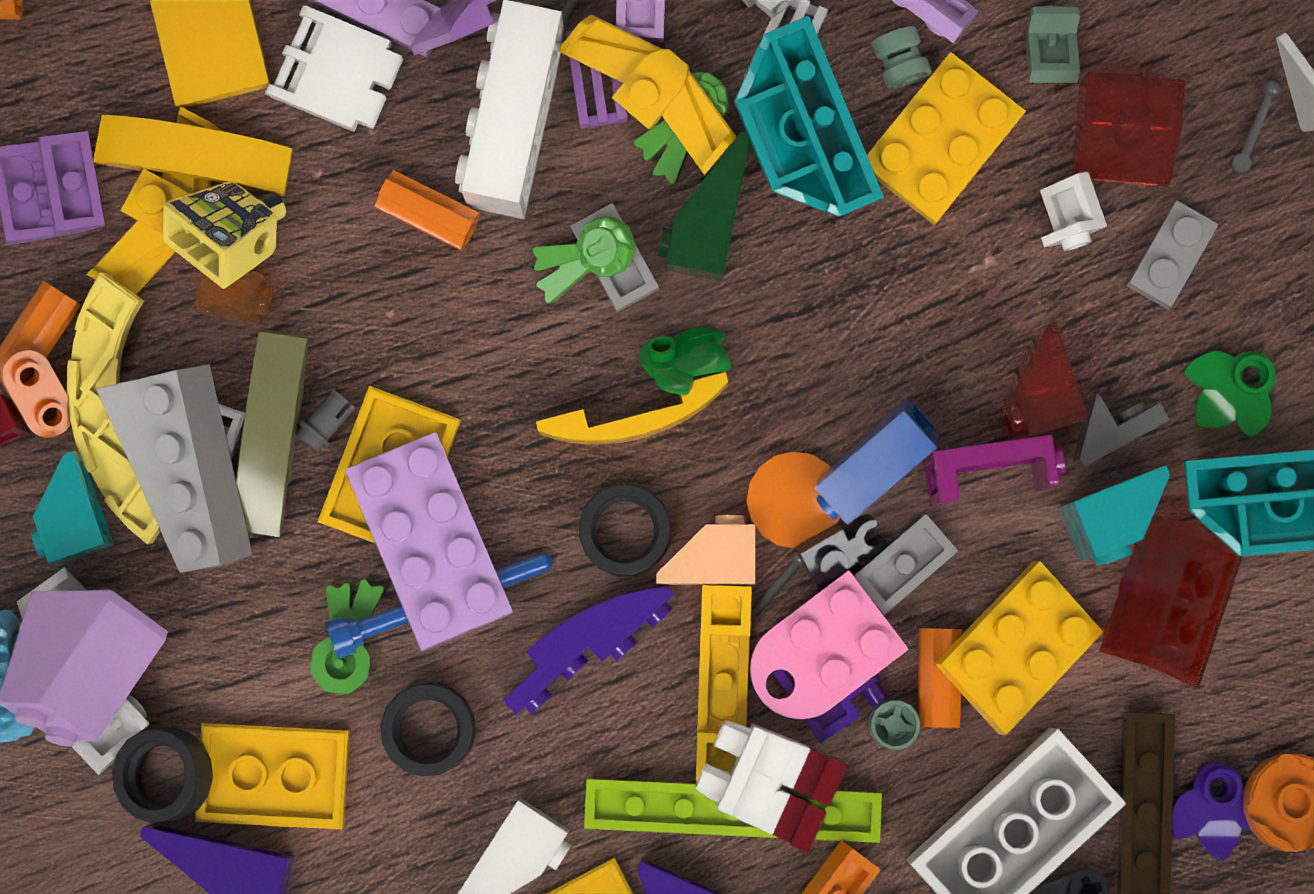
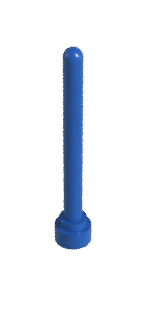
(350, 633)

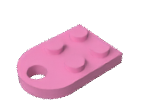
(827, 648)

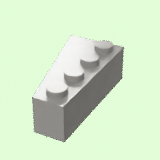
(182, 463)

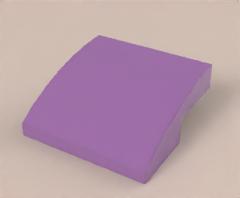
(451, 23)
(48, 189)

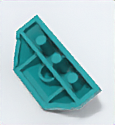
(804, 124)
(1255, 501)

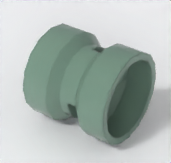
(901, 57)
(900, 723)

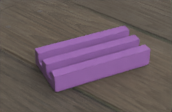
(602, 117)

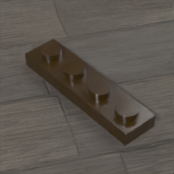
(1148, 796)

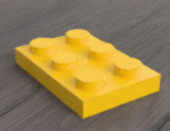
(943, 138)
(1019, 647)

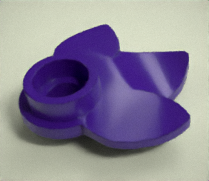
(1212, 817)

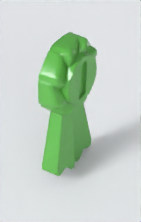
(663, 135)
(602, 248)
(351, 671)

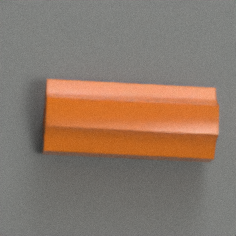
(427, 210)
(41, 323)
(937, 697)

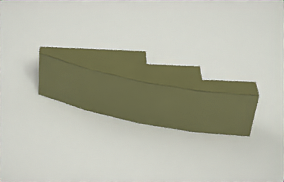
(270, 429)

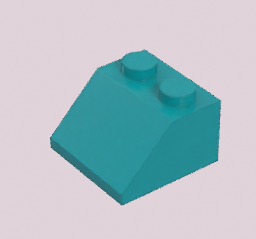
(1114, 518)

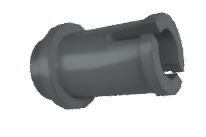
(325, 421)

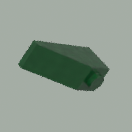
(705, 222)

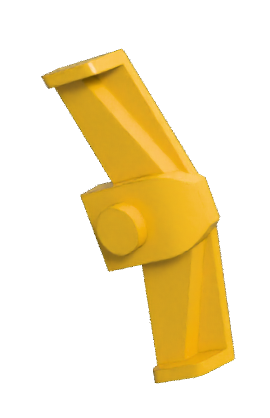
(653, 87)
(142, 248)

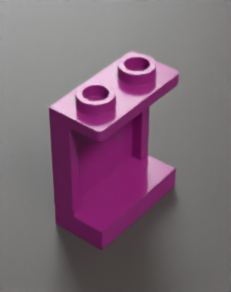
(1038, 452)

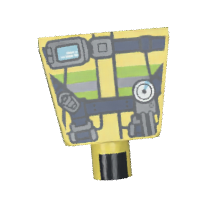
(223, 230)

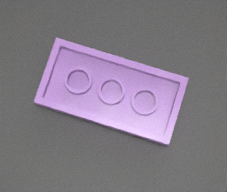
(428, 541)

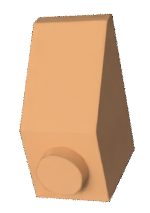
(714, 556)

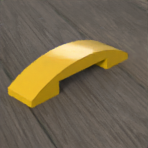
(193, 152)
(574, 427)
(722, 668)

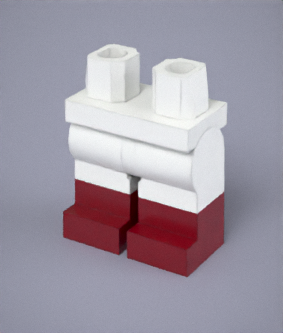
(756, 779)

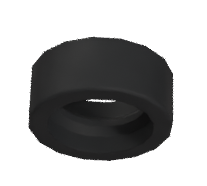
(613, 495)
(391, 732)
(127, 774)

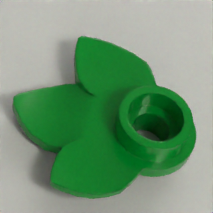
(684, 356)
(1227, 396)

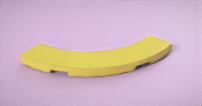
(93, 365)

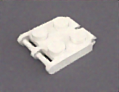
(336, 71)

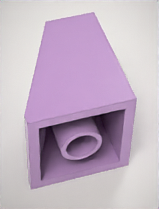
(77, 662)

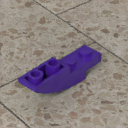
(602, 628)

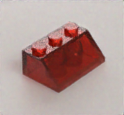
(1171, 601)

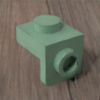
(1053, 44)

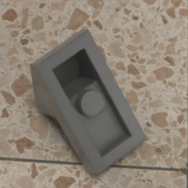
(1102, 435)

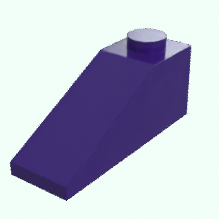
(222, 864)

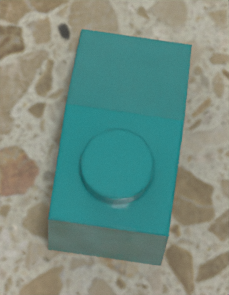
(70, 515)

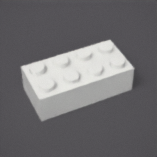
(512, 108)
(1019, 823)

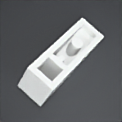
(518, 852)

